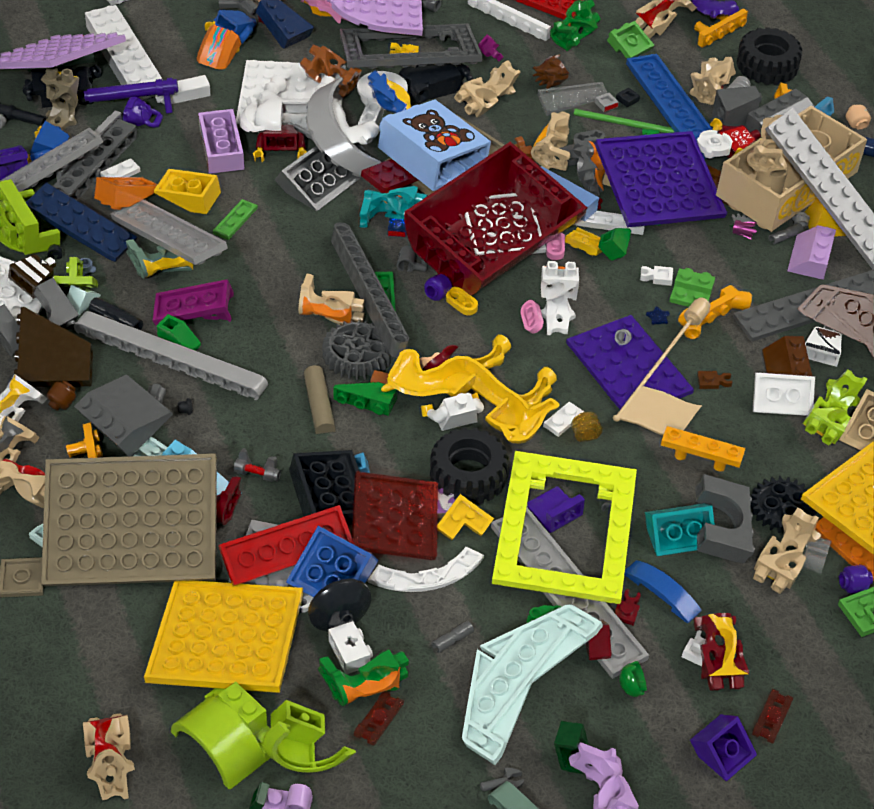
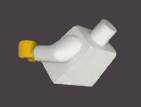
(455, 411)

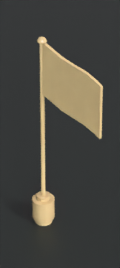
(656, 408)

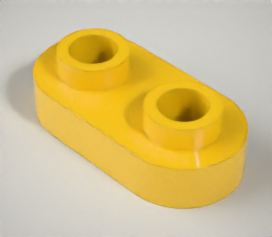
(462, 302)

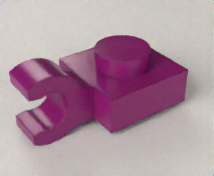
(488, 48)

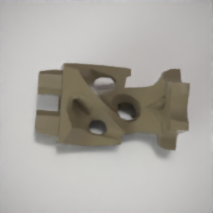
(66, 88)

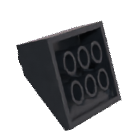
(324, 481)

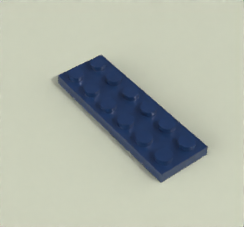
(80, 222)

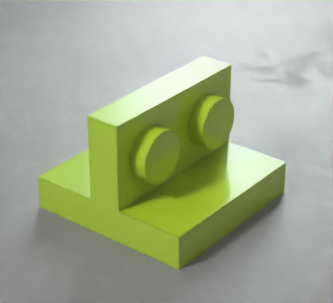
(75, 270)

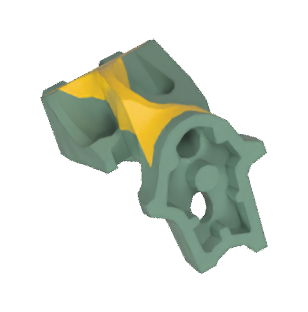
(148, 264)

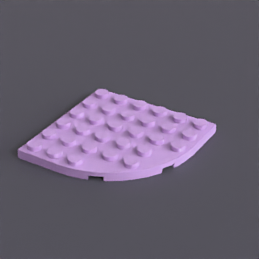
(383, 15)

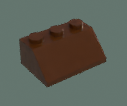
(787, 357)

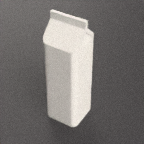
(189, 90)

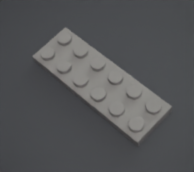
(55, 159)

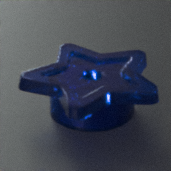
(658, 312)

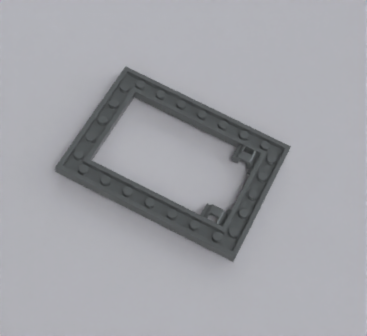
(462, 33)

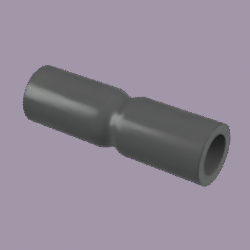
(786, 233)
(451, 637)

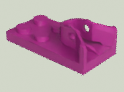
(195, 302)

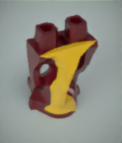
(724, 664)

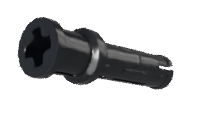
(10, 112)

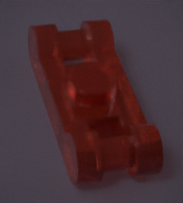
(772, 716)
(378, 718)

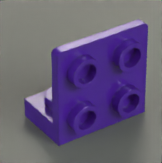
(556, 509)

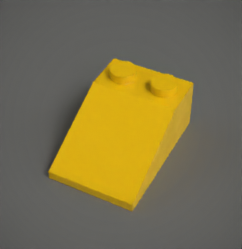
(189, 190)

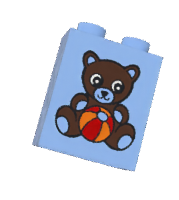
(432, 143)

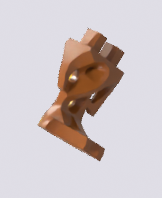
(322, 64)

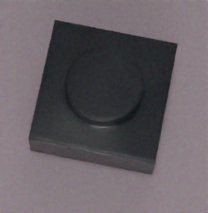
(627, 97)

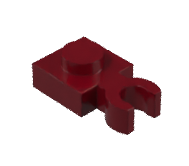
(628, 609)

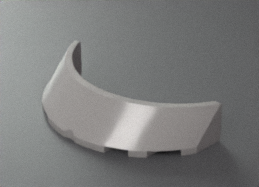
(328, 134)

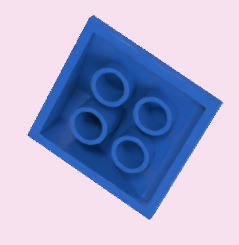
(329, 560)

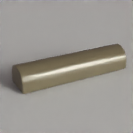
(319, 400)

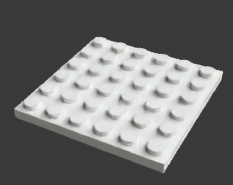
(297, 86)

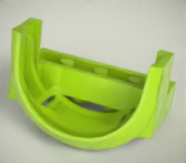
(14, 208)

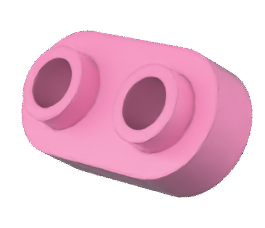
(556, 247)
(532, 316)

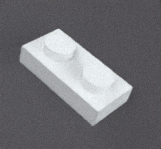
(123, 169)
(562, 419)

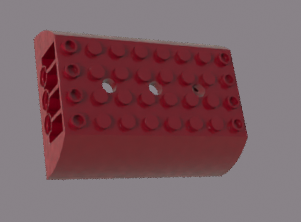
(441, 233)

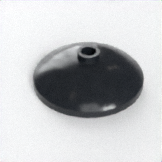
(339, 604)

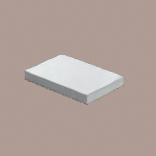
(783, 394)

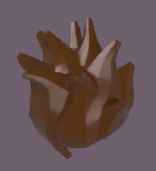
(551, 72)

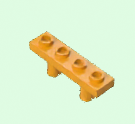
(718, 30)
(88, 445)
(705, 447)

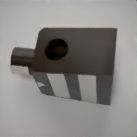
(31, 272)

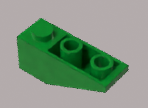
(366, 396)

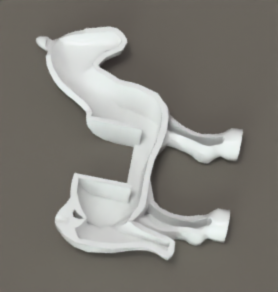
(270, 112)

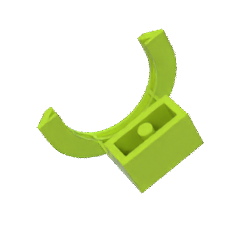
(293, 738)

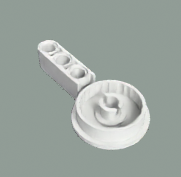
(373, 110)

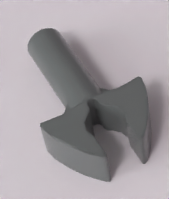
(509, 773)

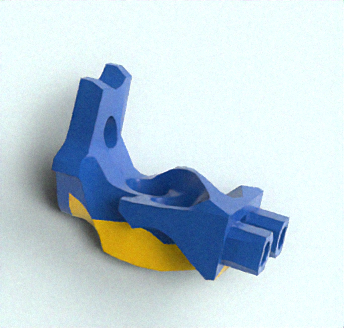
(388, 94)

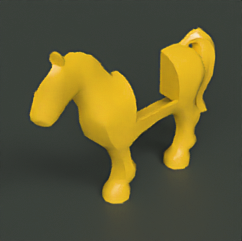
(514, 414)

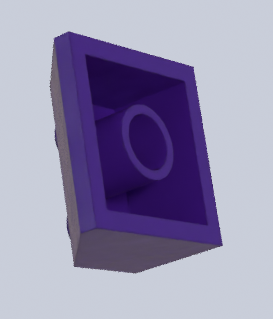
(724, 745)

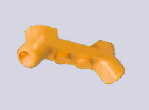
(729, 299)

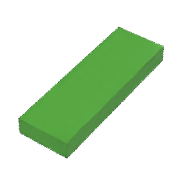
(235, 219)

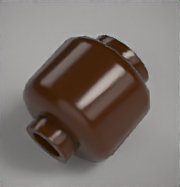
(61, 395)

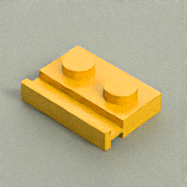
(584, 240)

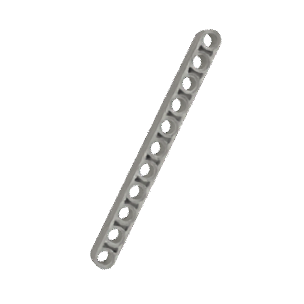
(171, 354)

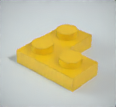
(464, 513)

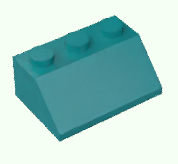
(677, 528)

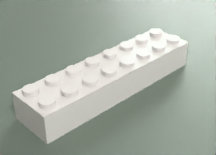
(128, 58)

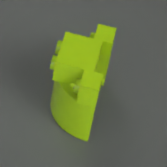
(230, 730)

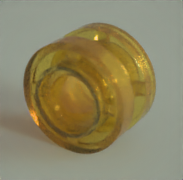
(586, 426)

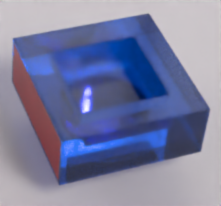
(396, 227)

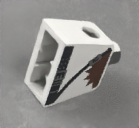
(824, 345)

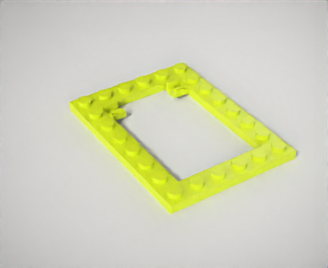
(609, 478)

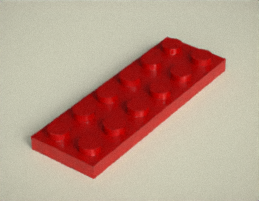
(278, 546)

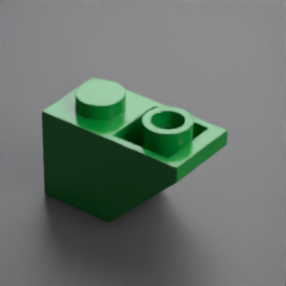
(615, 242)
(177, 332)

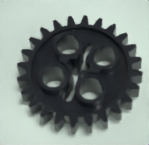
(777, 498)

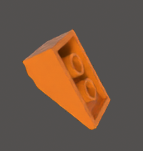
(123, 191)

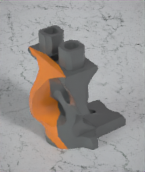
(588, 165)

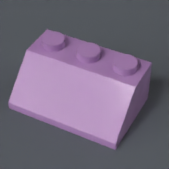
(812, 252)

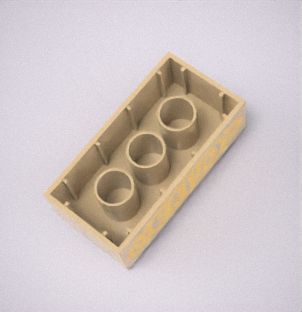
(784, 193)

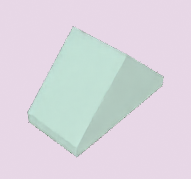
(81, 297)

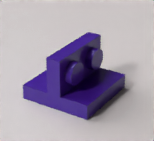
(12, 160)

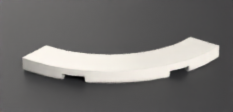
(427, 579)

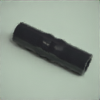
(112, 312)

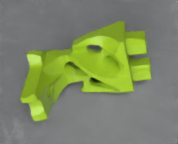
(834, 407)

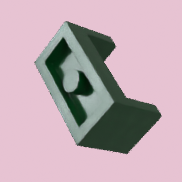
(567, 742)

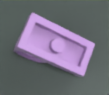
(297, 797)

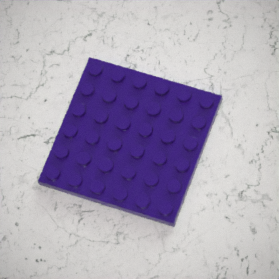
(660, 179)

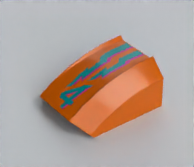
(218, 47)

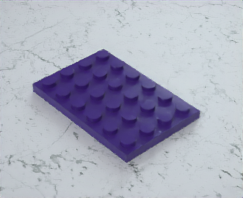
(623, 367)

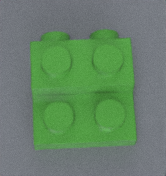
(630, 40)
(691, 286)

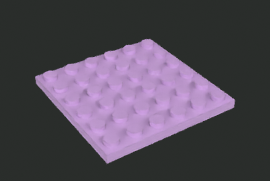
(58, 50)

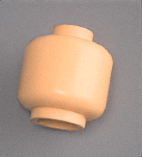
(858, 117)

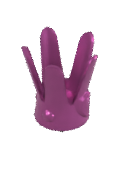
(742, 228)

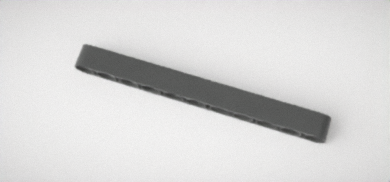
(369, 288)

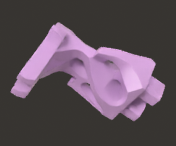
(607, 772)

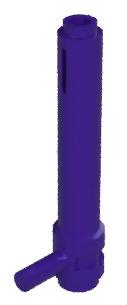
(158, 87)

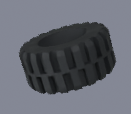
(769, 56)
(474, 446)

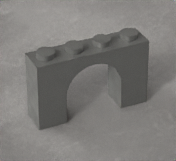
(57, 307)
(734, 501)

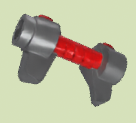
(269, 472)

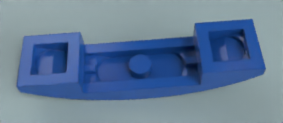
(665, 588)

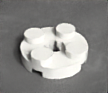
(714, 144)

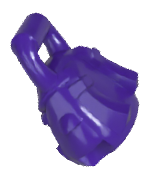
(139, 113)

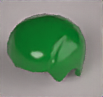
(632, 679)

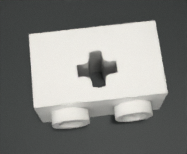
(349, 647)

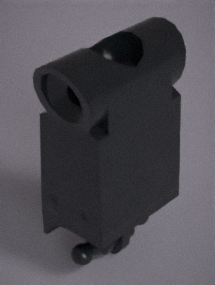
(434, 80)
(38, 87)

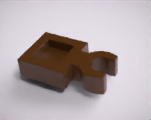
(712, 380)

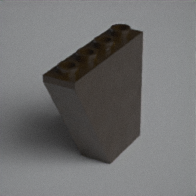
(51, 353)

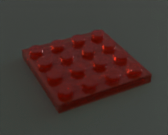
(395, 515)

